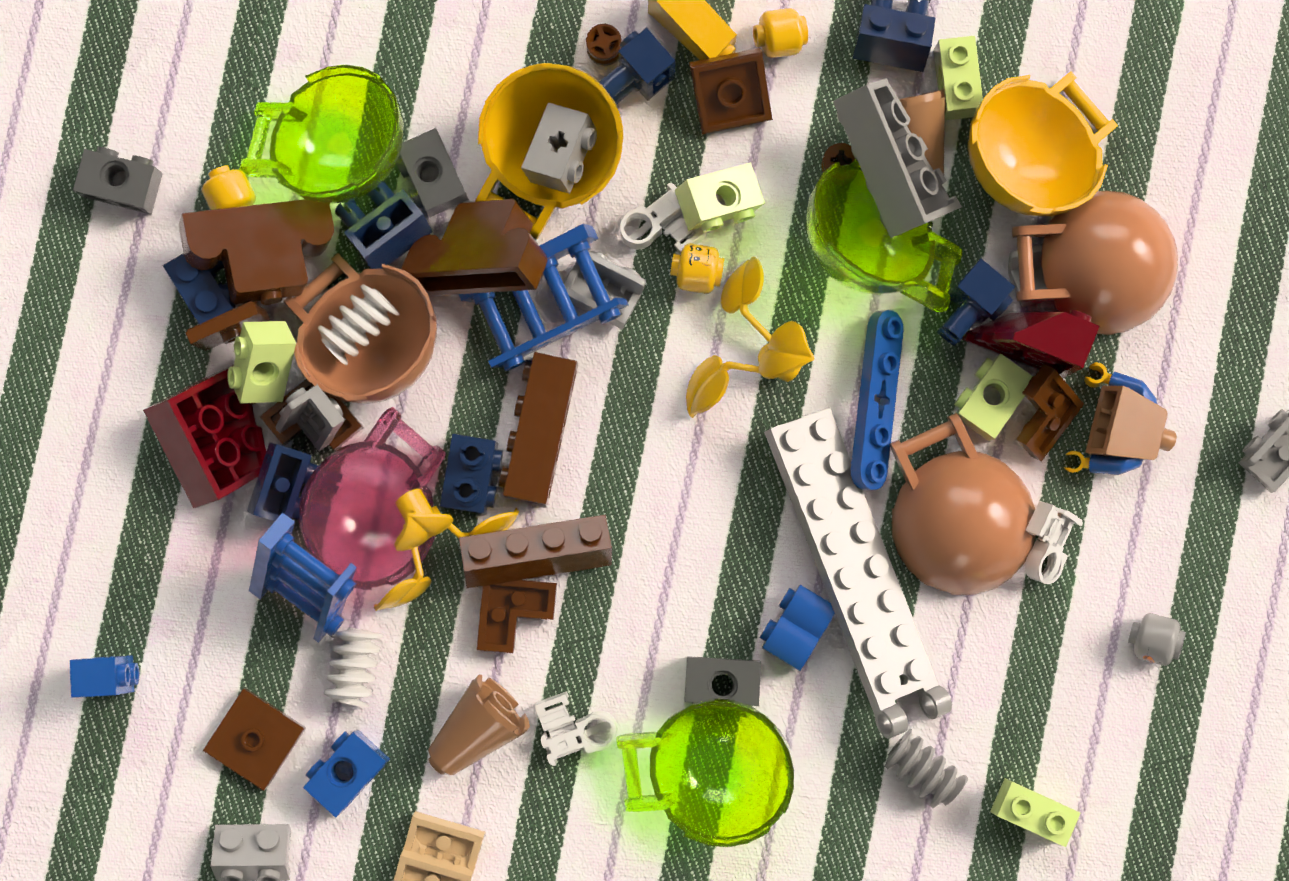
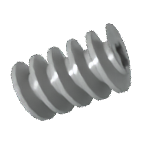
(925, 771)

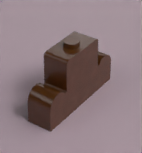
(258, 246)
(480, 252)

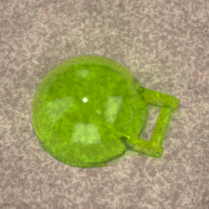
(331, 137)
(857, 248)
(714, 772)

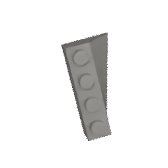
(892, 159)

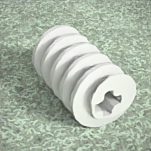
(356, 323)
(353, 666)

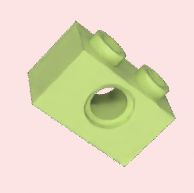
(958, 76)
(735, 185)
(262, 362)
(1008, 380)
(1035, 812)

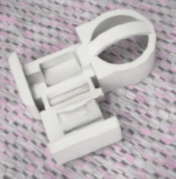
(668, 217)
(1053, 528)
(563, 730)

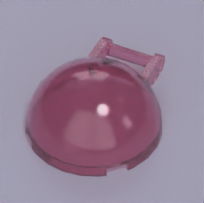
(351, 505)

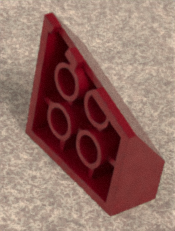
(1039, 339)
(209, 438)

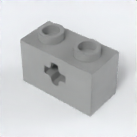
(559, 148)

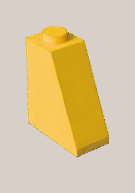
(695, 26)

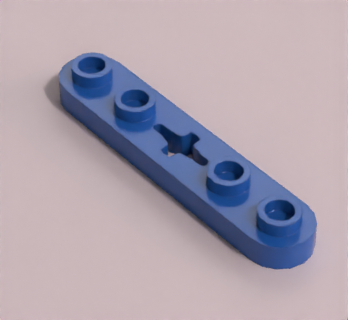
(873, 420)

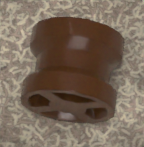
(603, 36)
(837, 151)

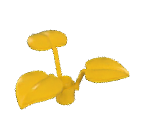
(778, 359)
(420, 525)

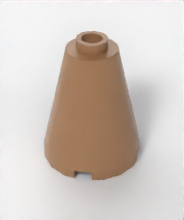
(928, 122)
(476, 727)

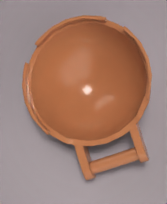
(1102, 260)
(391, 359)
(960, 515)

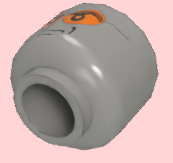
(1157, 639)

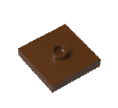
(731, 91)
(225, 326)
(254, 739)

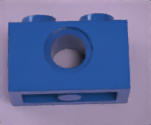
(103, 676)
(338, 793)

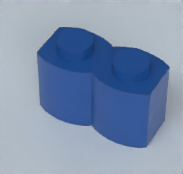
(798, 627)

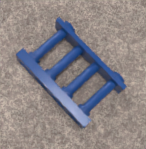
(576, 244)
(300, 578)

